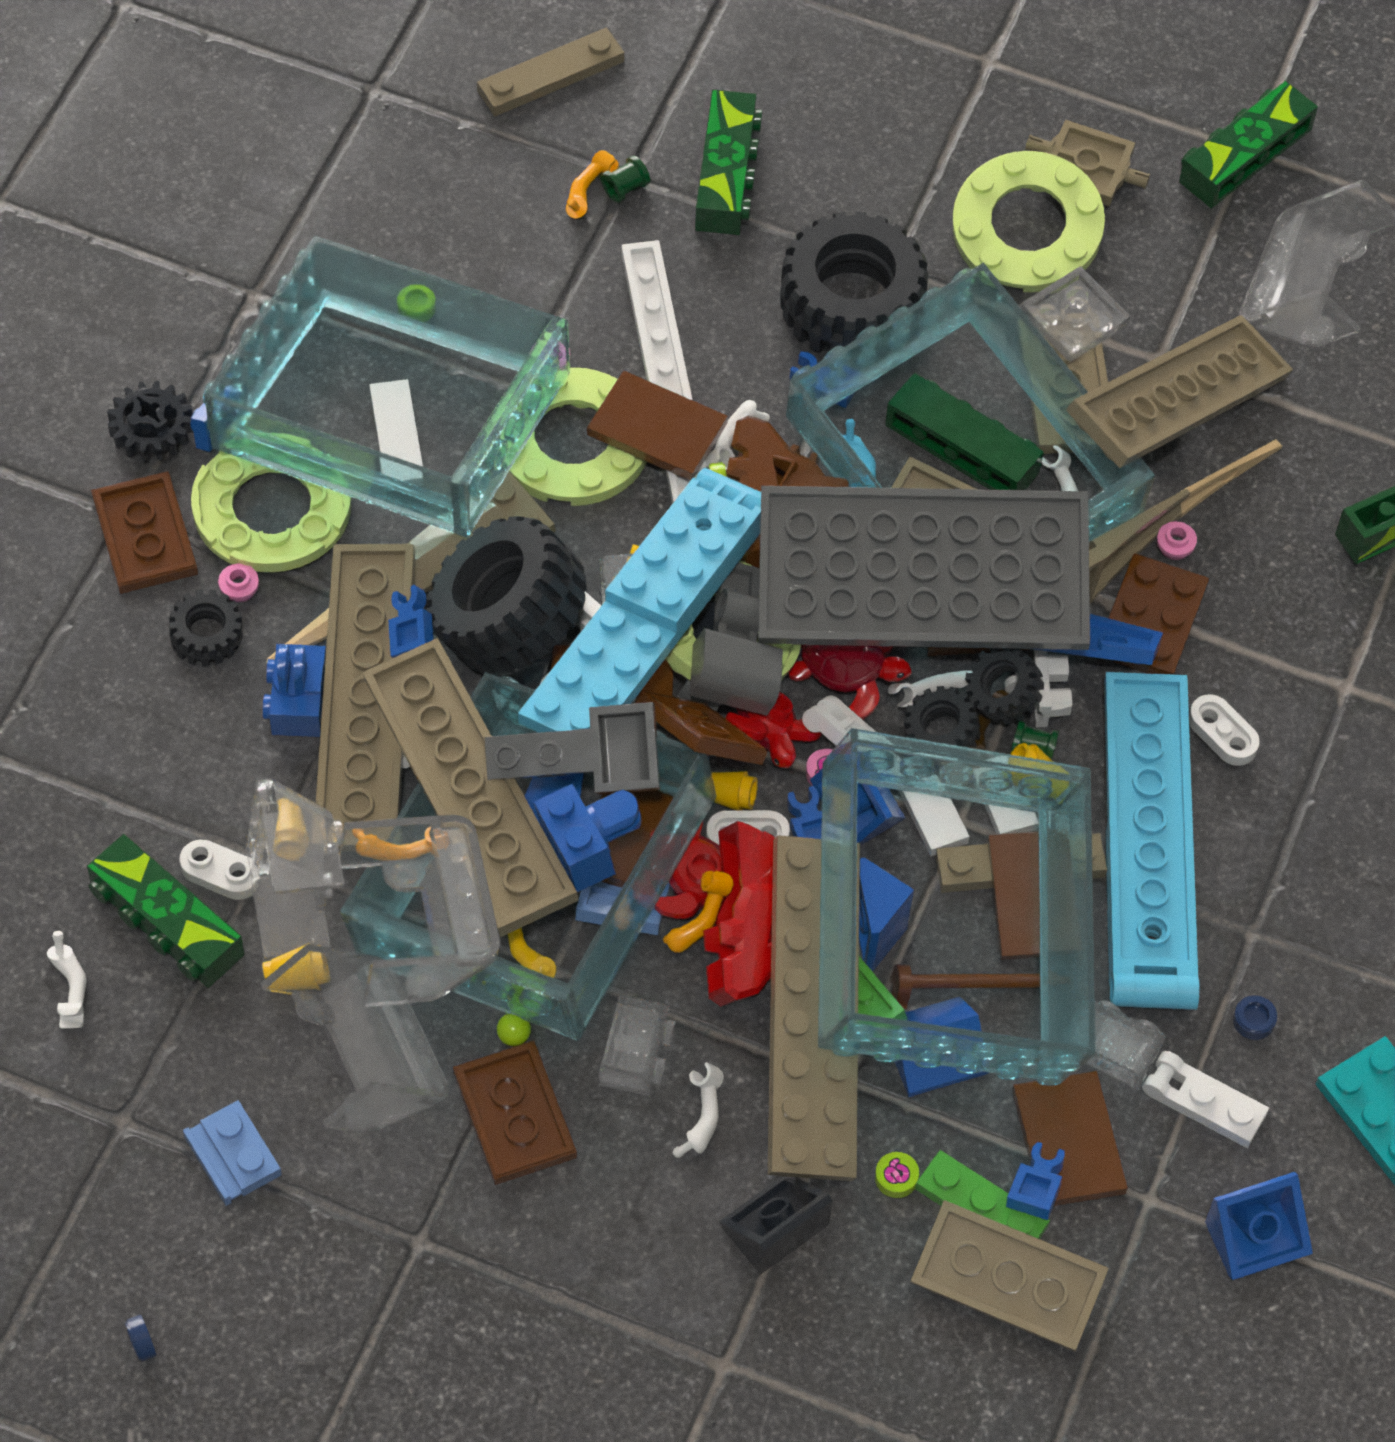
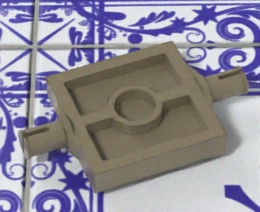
(1097, 154)

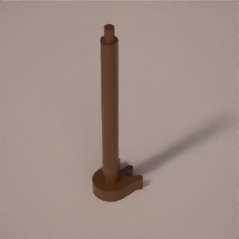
(904, 981)

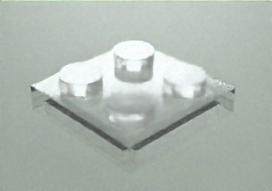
(1075, 314)

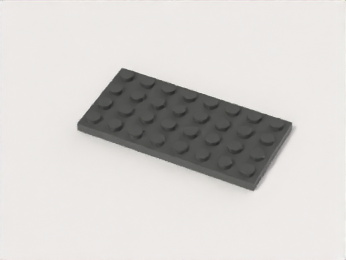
(924, 567)

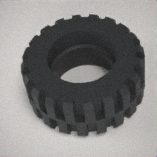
(848, 246)
(507, 595)

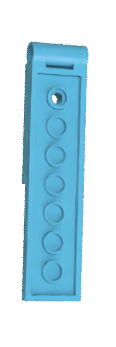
(650, 603)
(1150, 842)

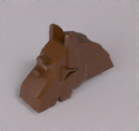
(769, 461)

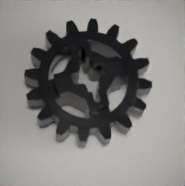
(150, 420)

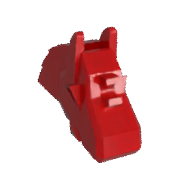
(744, 917)

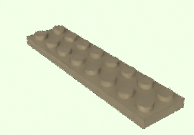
(1178, 391)
(357, 750)
(447, 754)
(809, 1086)

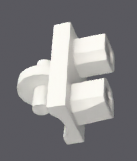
(1054, 701)

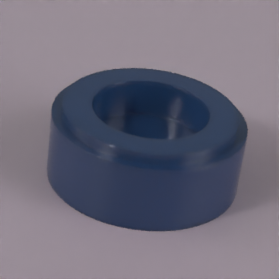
(1255, 1017)
(140, 1338)

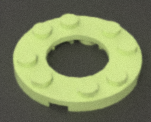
(1040, 173)
(581, 482)
(236, 543)

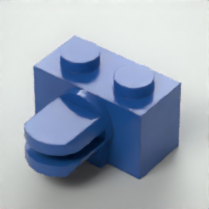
(296, 690)
(583, 833)

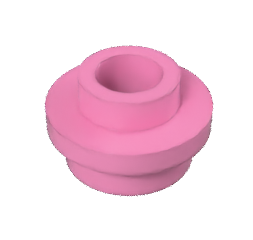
(1174, 548)
(238, 591)

